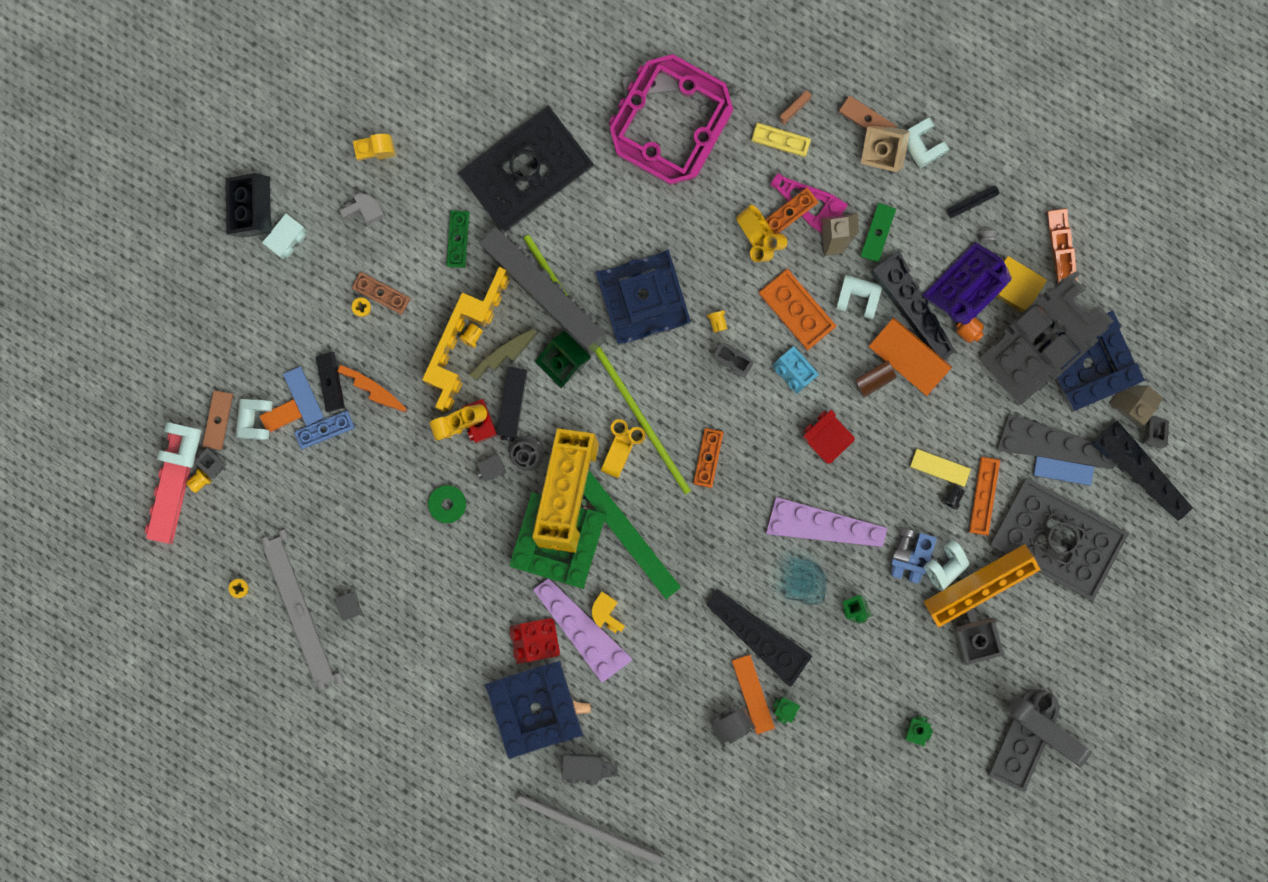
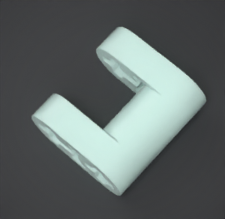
(918, 149)
(861, 288)
(246, 417)
(187, 447)
(943, 576)

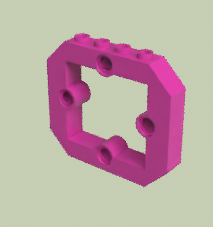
(704, 85)

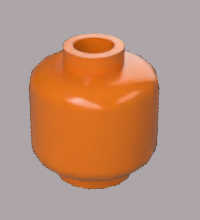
(970, 331)

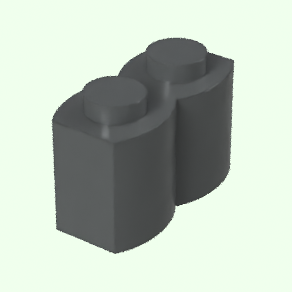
(728, 357)

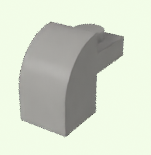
(367, 206)

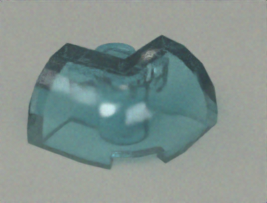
(805, 582)

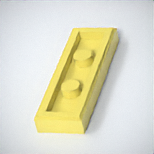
(781, 140)
(940, 468)

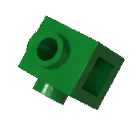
(856, 609)
(785, 710)
(918, 731)

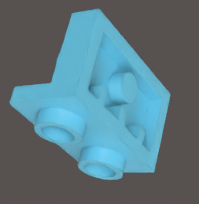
(795, 370)

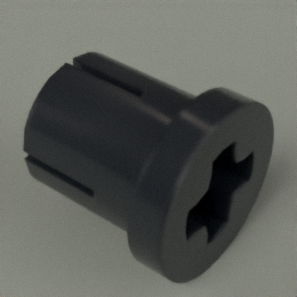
(953, 497)

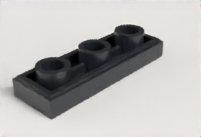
(330, 382)

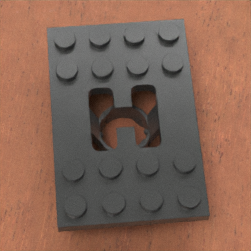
(1090, 554)

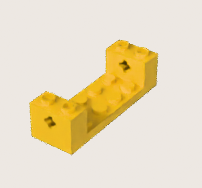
(564, 490)

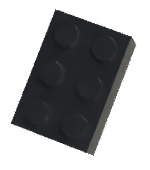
(248, 205)

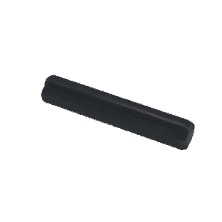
(973, 201)

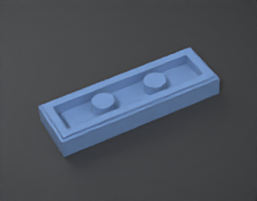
(303, 396)
(1063, 471)

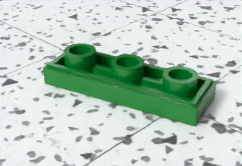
(882, 222)
(458, 250)

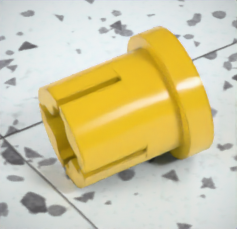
(356, 305)
(717, 321)
(471, 336)
(198, 480)
(234, 592)

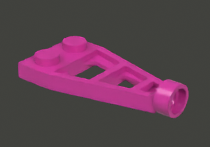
(832, 205)

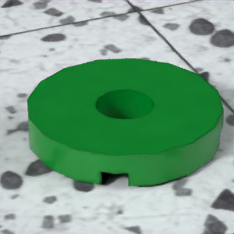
(435, 504)

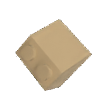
(885, 147)

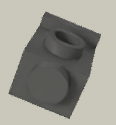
(202, 459)

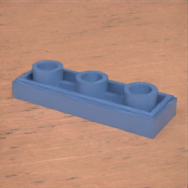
(335, 426)

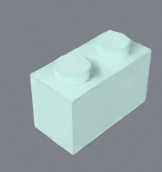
(285, 236)

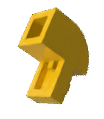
(376, 146)
(601, 613)

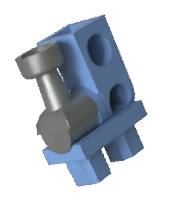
(912, 560)

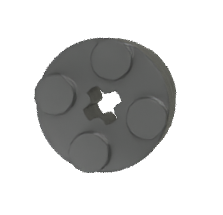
(733, 726)

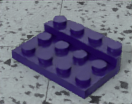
(969, 284)

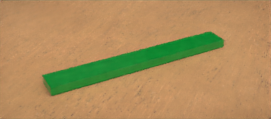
(630, 537)

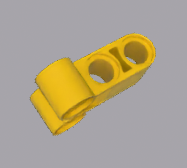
(760, 234)
(457, 422)
(620, 449)

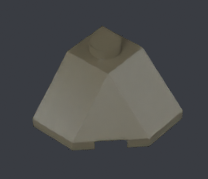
(839, 232)
(1137, 403)

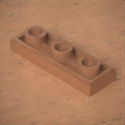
(857, 112)
(391, 298)
(216, 433)

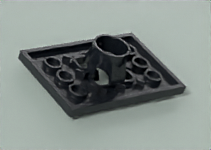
(552, 148)

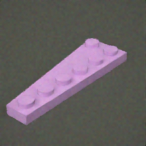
(807, 522)
(590, 640)

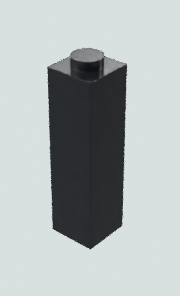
(512, 403)

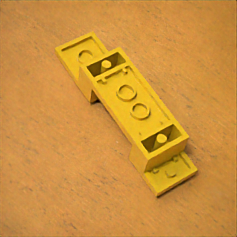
(471, 309)

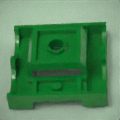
(557, 564)

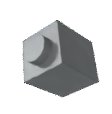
(490, 468)
(348, 605)

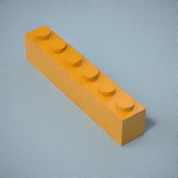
(981, 585)

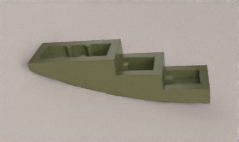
(509, 350)

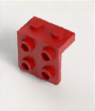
(828, 437)
(534, 640)

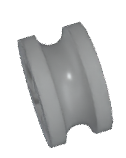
(988, 236)

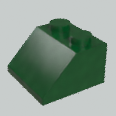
(562, 359)

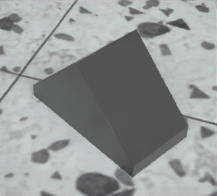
(1156, 432)

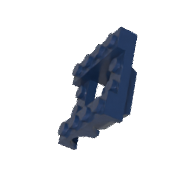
(658, 313)
(1088, 386)
(512, 704)

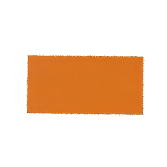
(797, 309)
(910, 356)

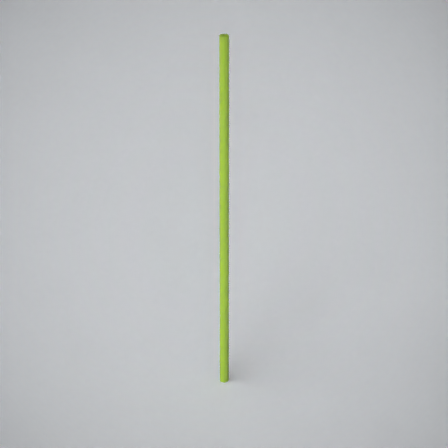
(619, 384)

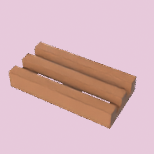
(794, 107)

